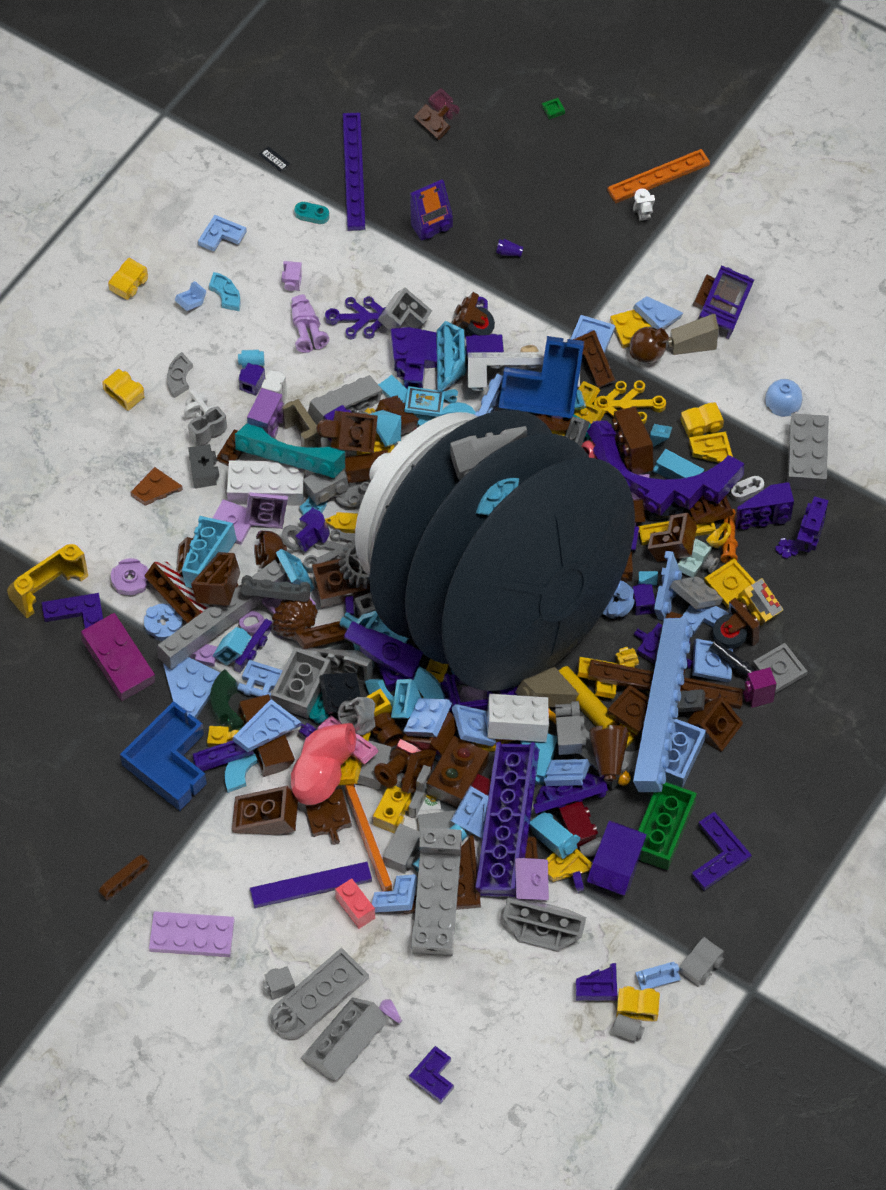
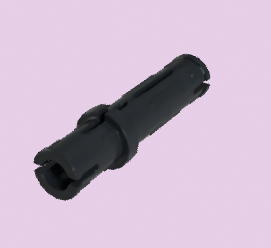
(731, 658)

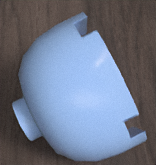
(784, 397)

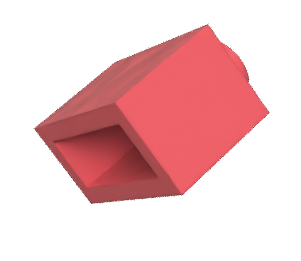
(355, 903)

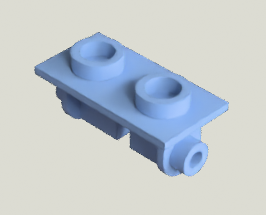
(658, 975)

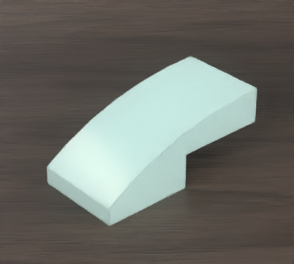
(691, 565)

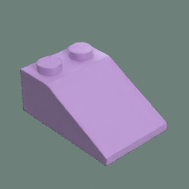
(266, 510)

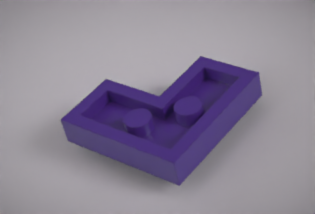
(428, 1075)

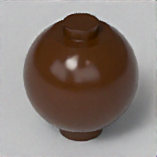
(648, 344)

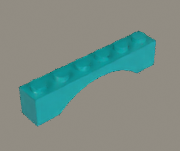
(320, 460)

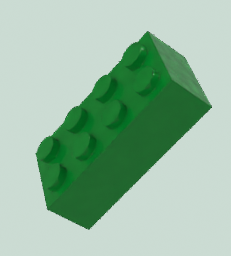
(665, 824)

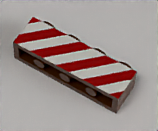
(173, 589)

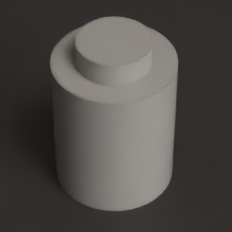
(628, 1028)

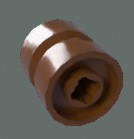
(386, 730)

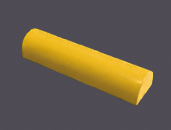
(588, 702)

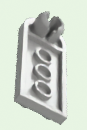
(317, 995)

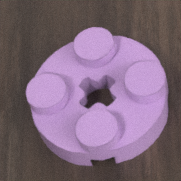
(133, 586)

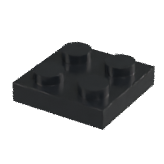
(337, 689)

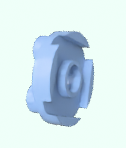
(624, 604)
(156, 614)

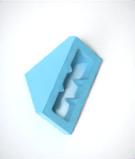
(388, 427)
(660, 433)

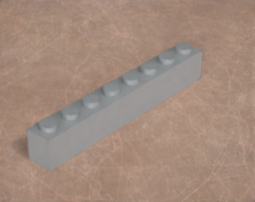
(214, 620)

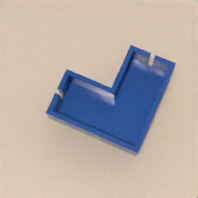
(547, 391)
(159, 759)

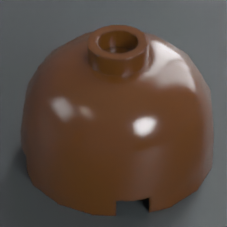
(267, 547)

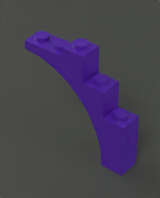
(686, 491)

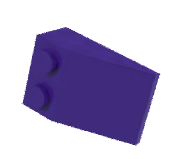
(414, 343)
(617, 858)

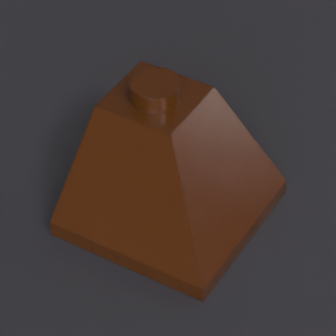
(718, 721)

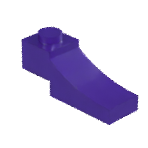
(605, 444)

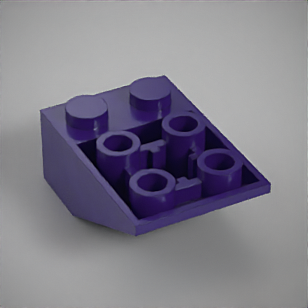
(767, 507)

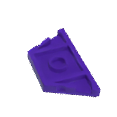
(559, 796)

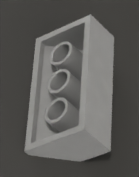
(345, 1038)

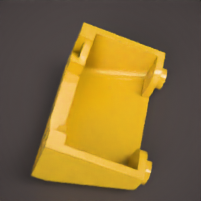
(66, 561)

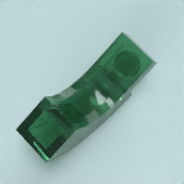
(222, 690)

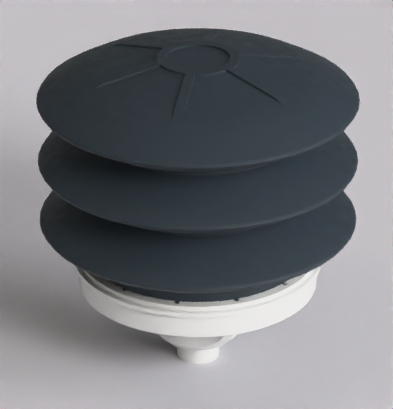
(504, 587)

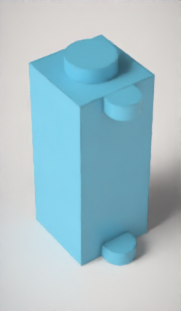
(675, 467)
(553, 835)

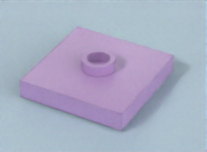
(235, 514)
(532, 879)

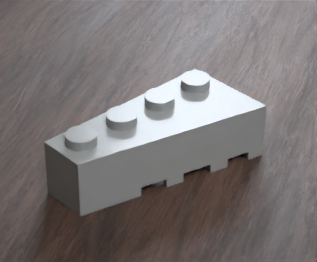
(353, 396)

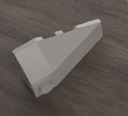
(470, 450)
(348, 662)

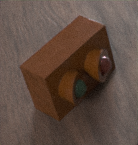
(457, 771)

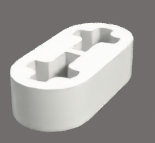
(748, 491)

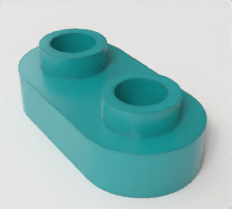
(311, 212)
(318, 713)

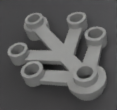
(336, 548)

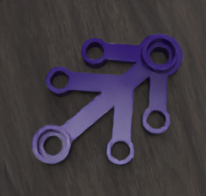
(362, 317)

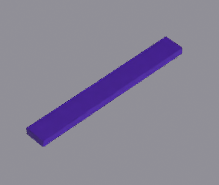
(354, 172)

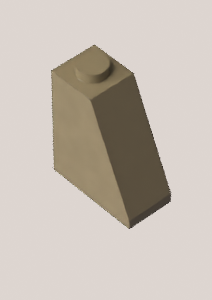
(695, 336)
(548, 684)

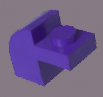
(314, 529)

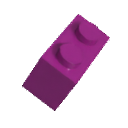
(760, 687)

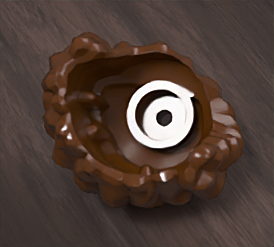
(293, 617)

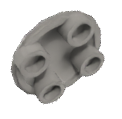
(353, 495)

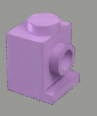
(292, 275)

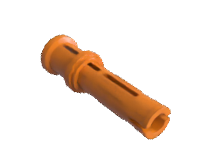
(731, 544)

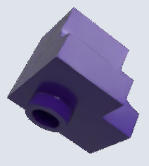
(412, 371)

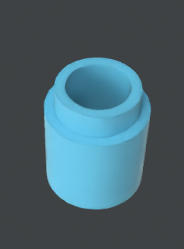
(252, 357)

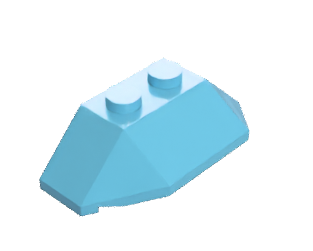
(450, 355)

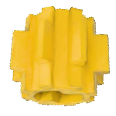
(627, 657)

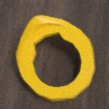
(713, 538)

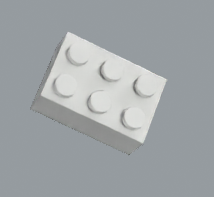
(517, 717)

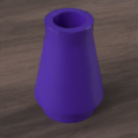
(508, 248)

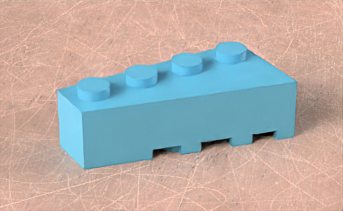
(209, 539)

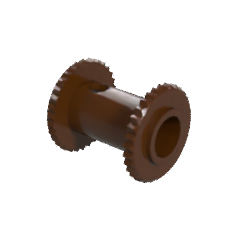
(387, 773)

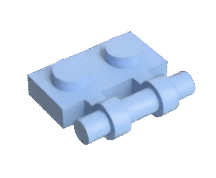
(259, 674)

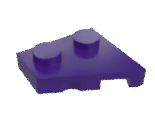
(598, 985)

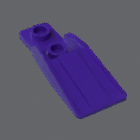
(384, 649)

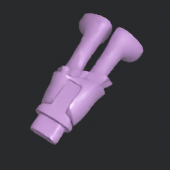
(303, 318)

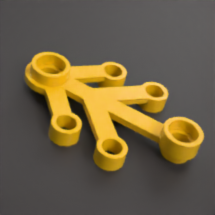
(627, 402)

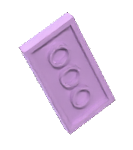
(191, 934)

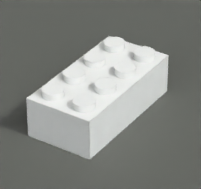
(264, 478)

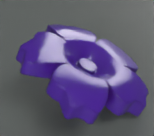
(786, 548)

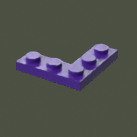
(85, 605)
(732, 853)

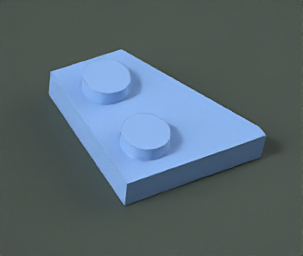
(657, 313)

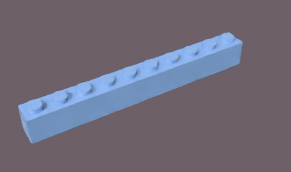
(662, 705)

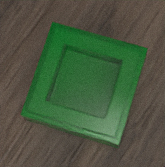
(553, 108)

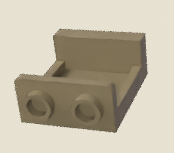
(296, 414)

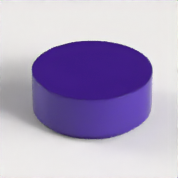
(578, 881)

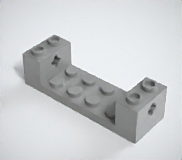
(437, 891)

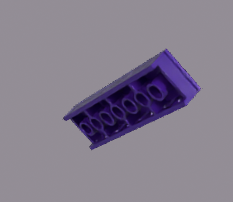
(507, 818)

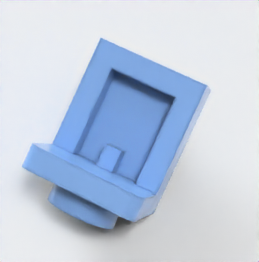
(192, 298)

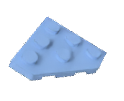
(191, 684)

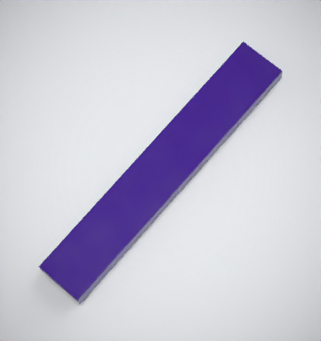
(309, 884)

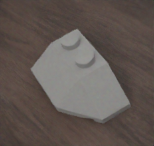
(543, 923)

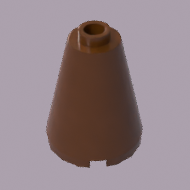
(609, 750)

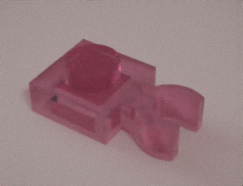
(440, 98)

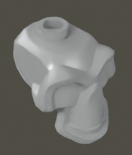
(359, 713)

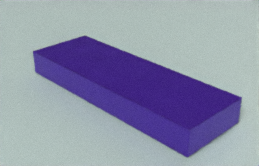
(219, 755)

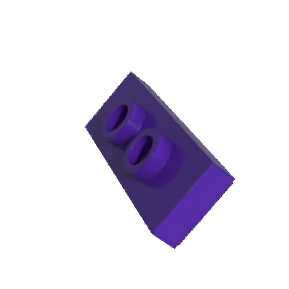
(258, 640)

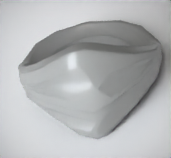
(293, 530)

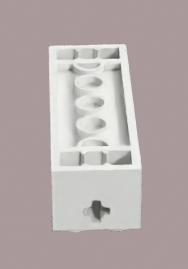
(479, 360)

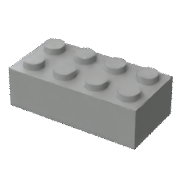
(808, 451)

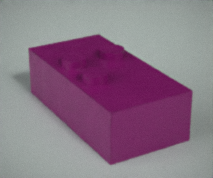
(117, 657)

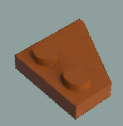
(155, 487)

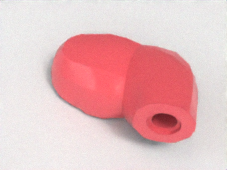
(320, 762)

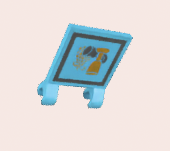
(429, 401)

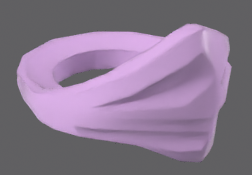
(253, 628)
(389, 1009)

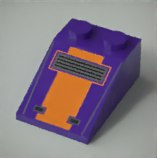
(430, 210)

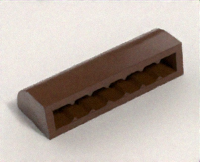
(271, 756)

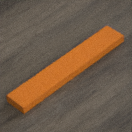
(659, 175)
(368, 838)

